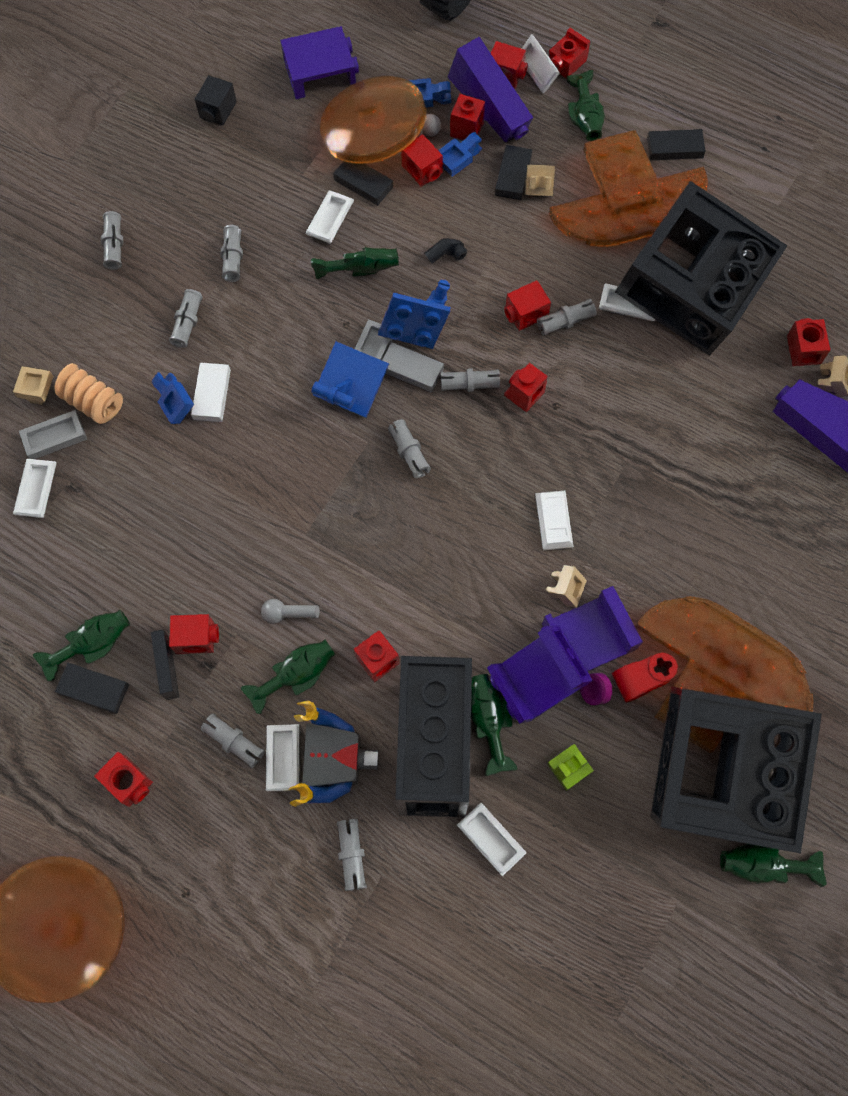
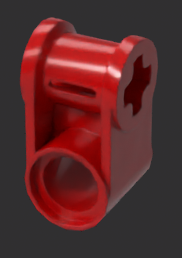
(640, 678)

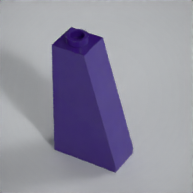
(480, 77)
(817, 417)

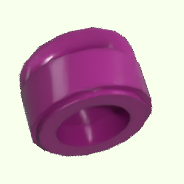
(598, 691)

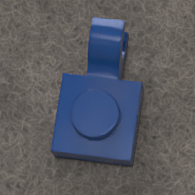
(439, 92)
(459, 155)
(174, 398)

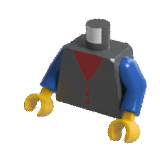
(330, 757)

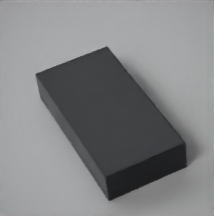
(676, 144)
(513, 172)
(363, 181)
(164, 665)
(92, 688)

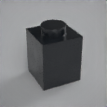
(215, 100)

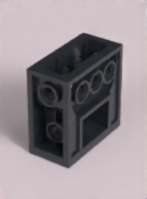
(721, 245)
(434, 736)
(742, 770)

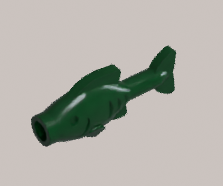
(588, 111)
(359, 263)
(91, 639)
(299, 669)
(489, 716)
(765, 864)

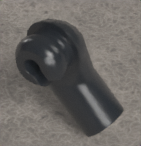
(446, 247)

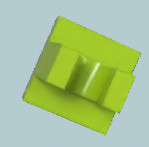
(570, 767)

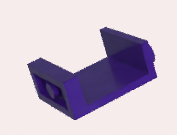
(317, 57)
(598, 630)
(539, 675)

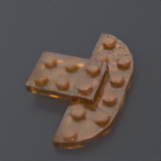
(631, 195)
(725, 659)

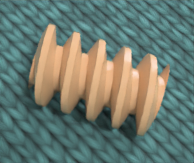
(87, 394)

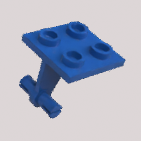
(415, 319)
(350, 379)

